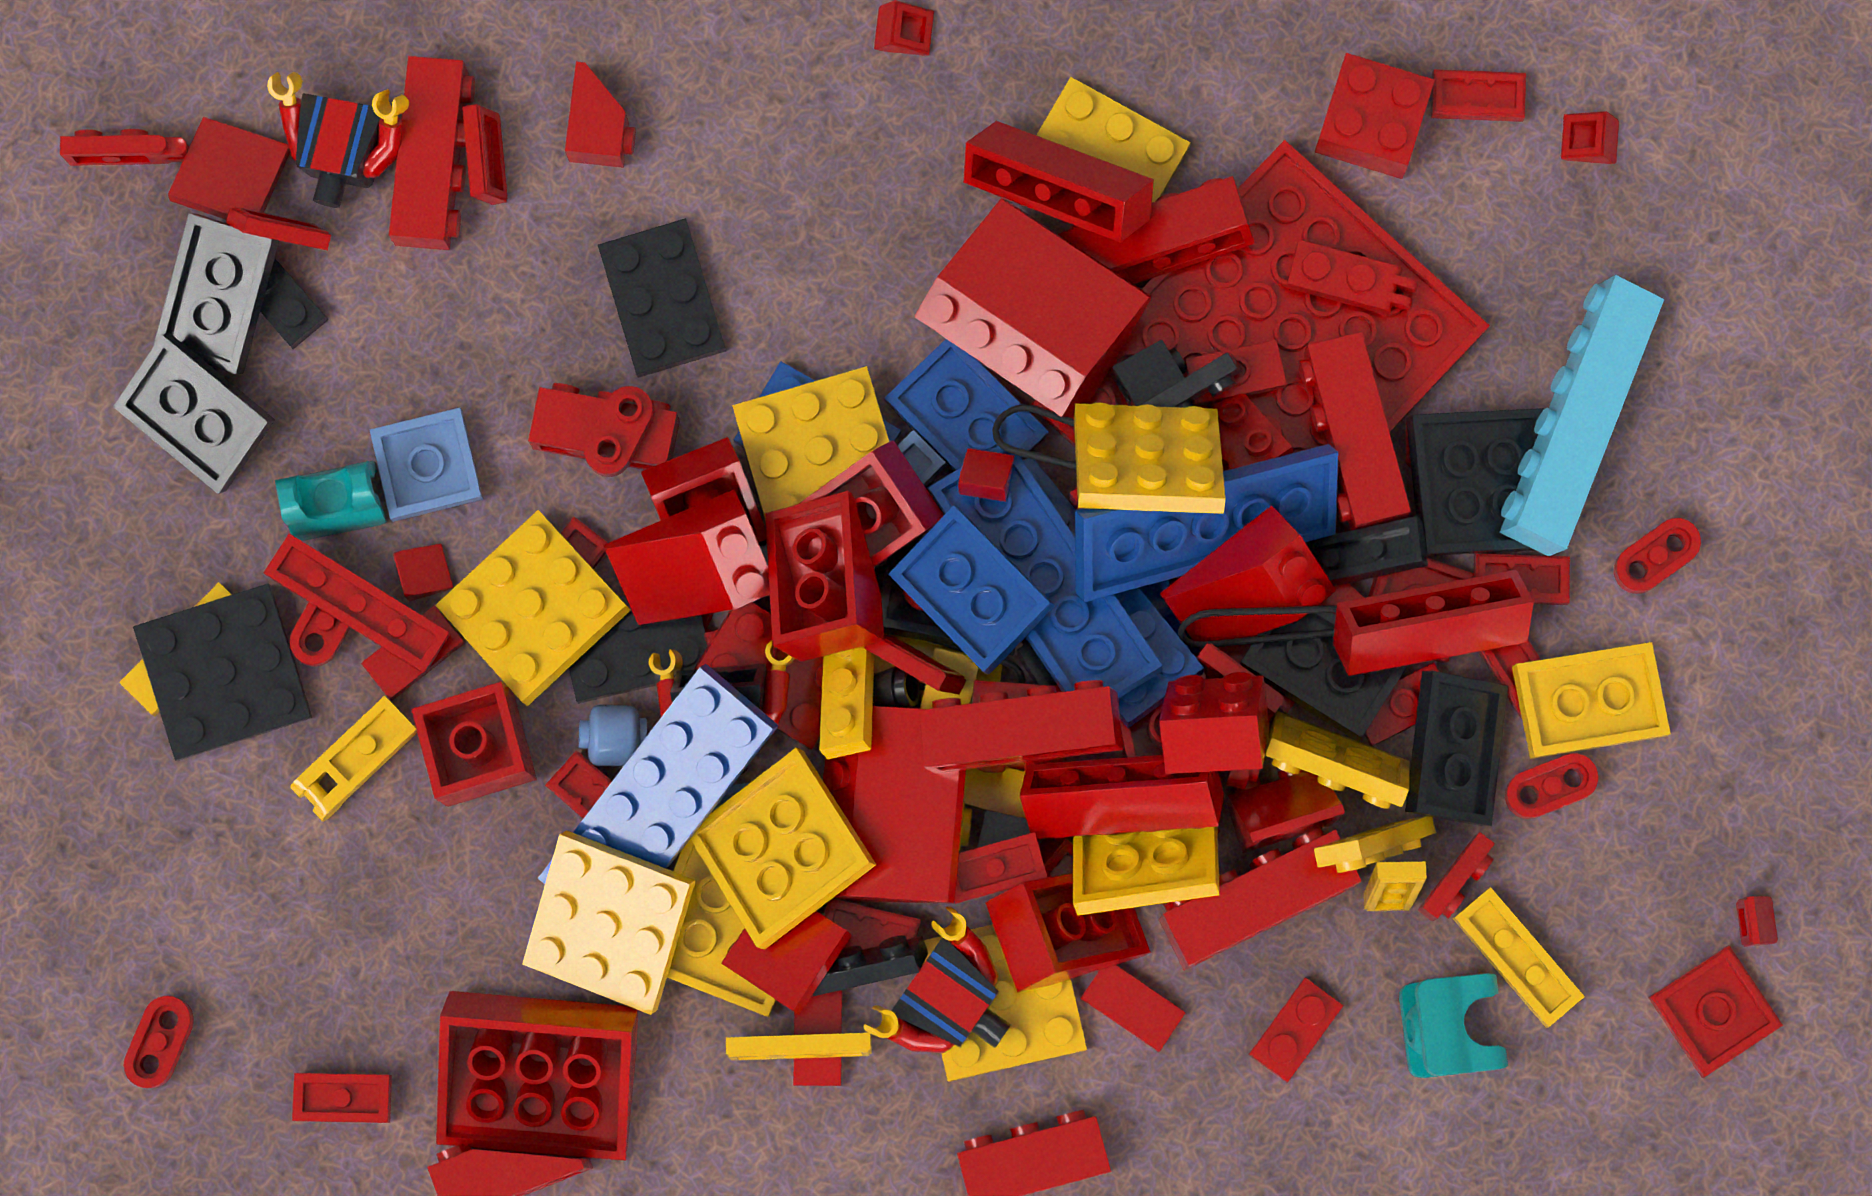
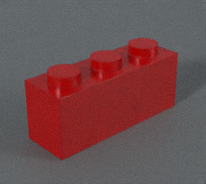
(566, 419)
(1035, 1158)

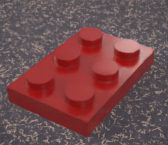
(743, 642)

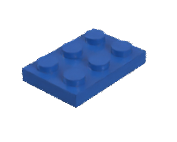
(955, 405)
(971, 590)

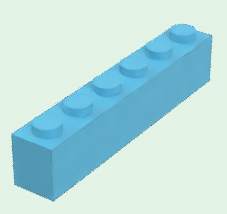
(1580, 416)

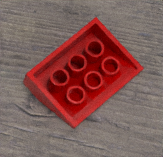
(1034, 308)
(900, 813)
(536, 1075)

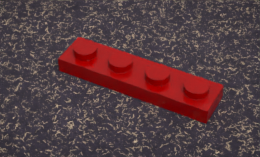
(356, 603)

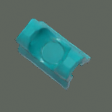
(330, 501)
(1436, 1029)

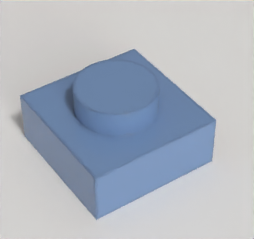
(921, 457)

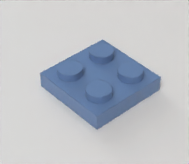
(426, 464)

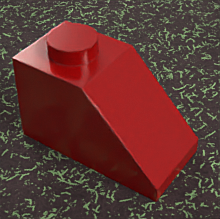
(597, 123)

